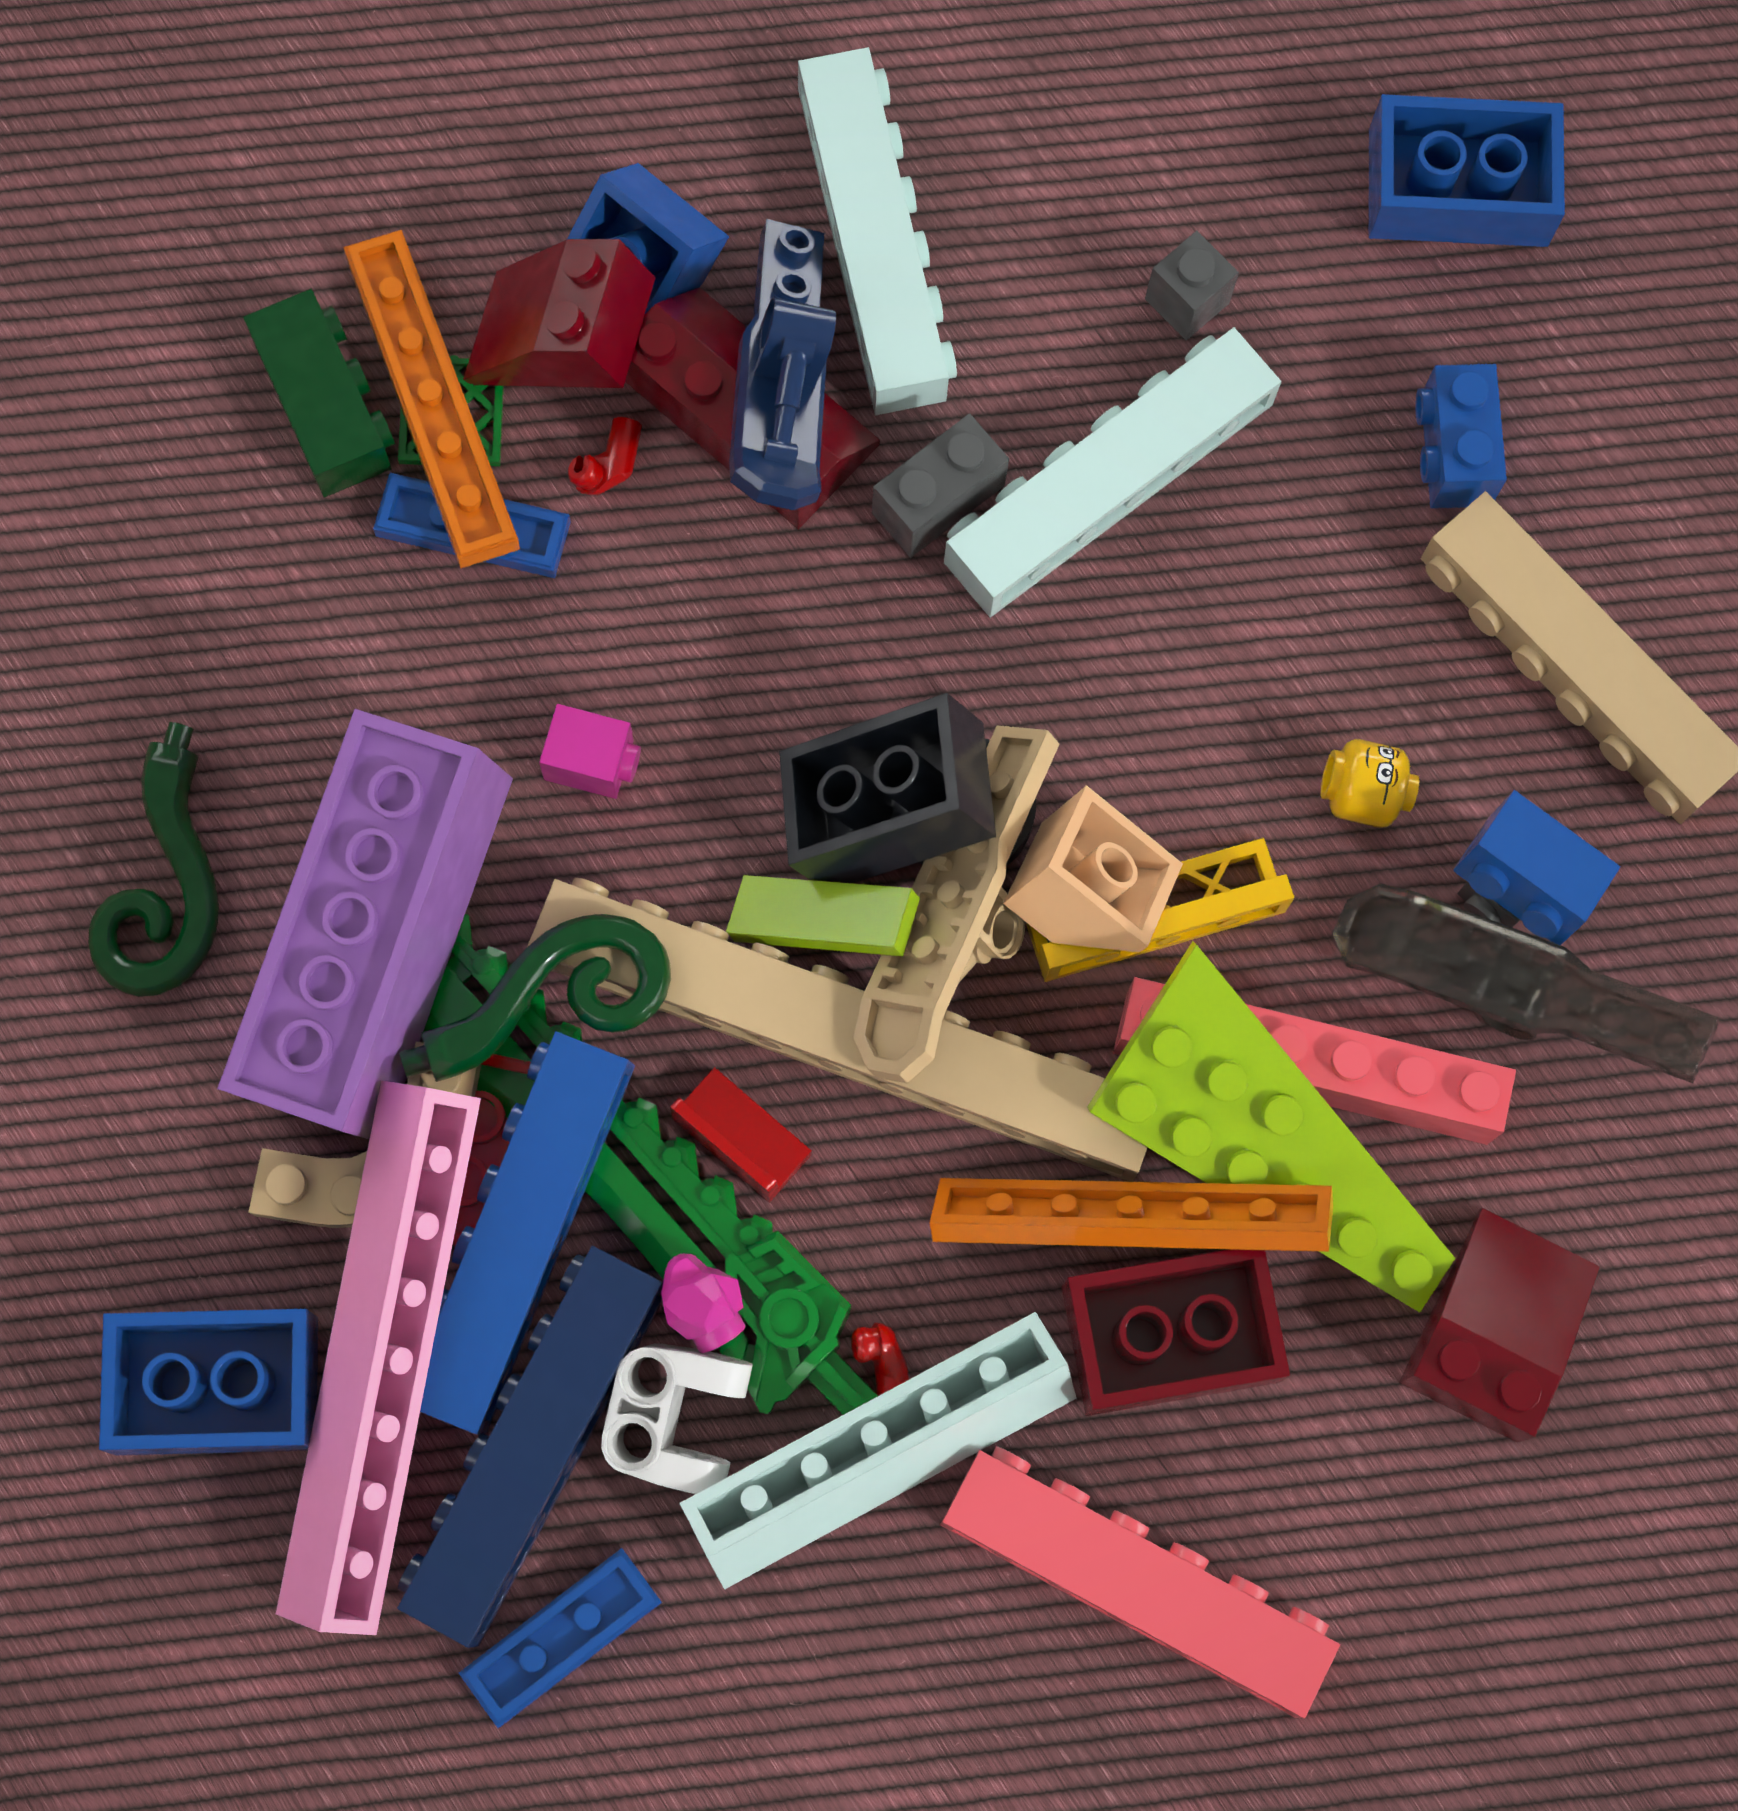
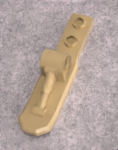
(956, 919)

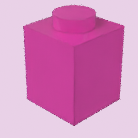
(589, 752)

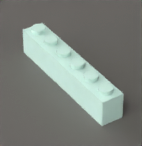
(874, 232)
(1110, 470)
(879, 1450)

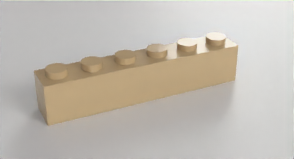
(1581, 658)

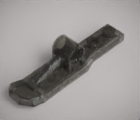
(1516, 980)

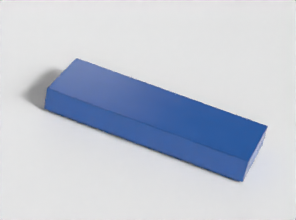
(413, 518)
(560, 1638)

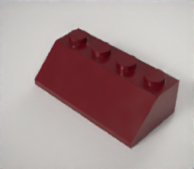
(689, 374)

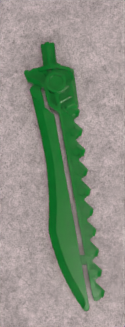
(782, 1294)

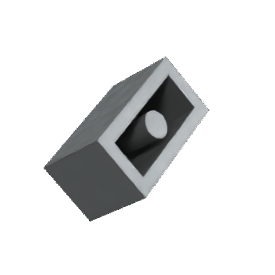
(939, 485)

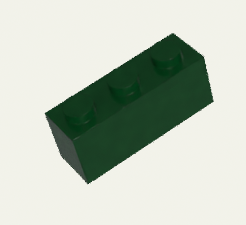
(321, 391)

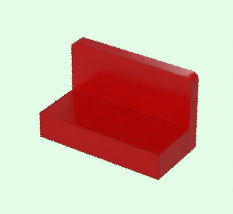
(741, 1134)

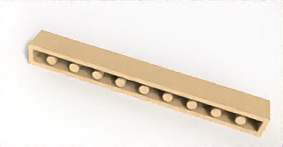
(814, 1021)

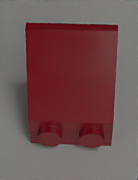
(563, 318)
(1502, 1327)

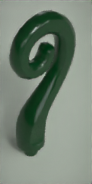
(165, 796)
(476, 1038)

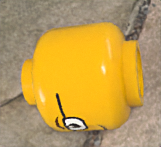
(1369, 783)

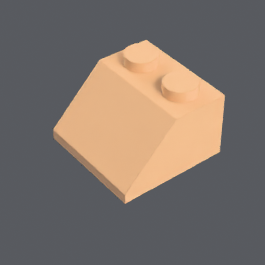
(1093, 878)

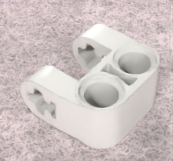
(659, 1414)

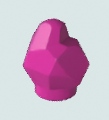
(701, 1302)

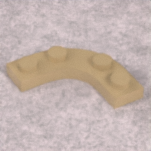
(324, 1189)

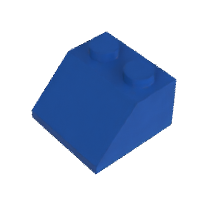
(655, 226)

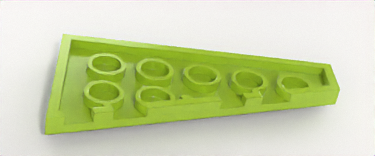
(1235, 1109)

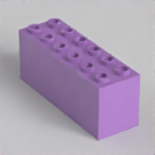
(367, 923)

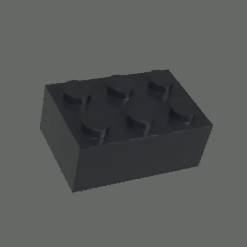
(887, 792)

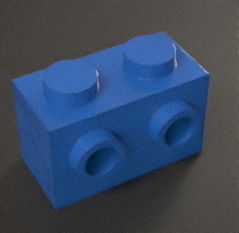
(1461, 434)
(1536, 869)

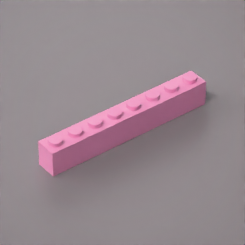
(378, 1359)

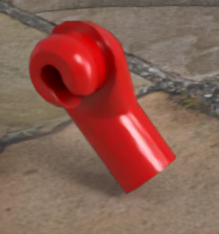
(611, 467)
(884, 1350)

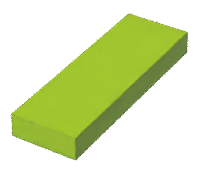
(823, 915)

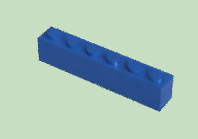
(521, 1227)

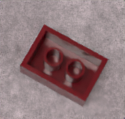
(1174, 1330)

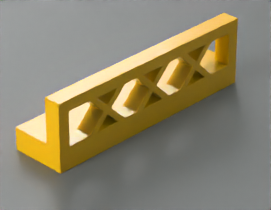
(1188, 920)

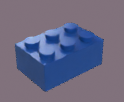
(1466, 170)
(208, 1381)

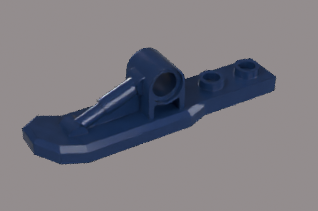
(783, 373)

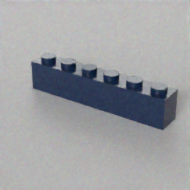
(531, 1449)

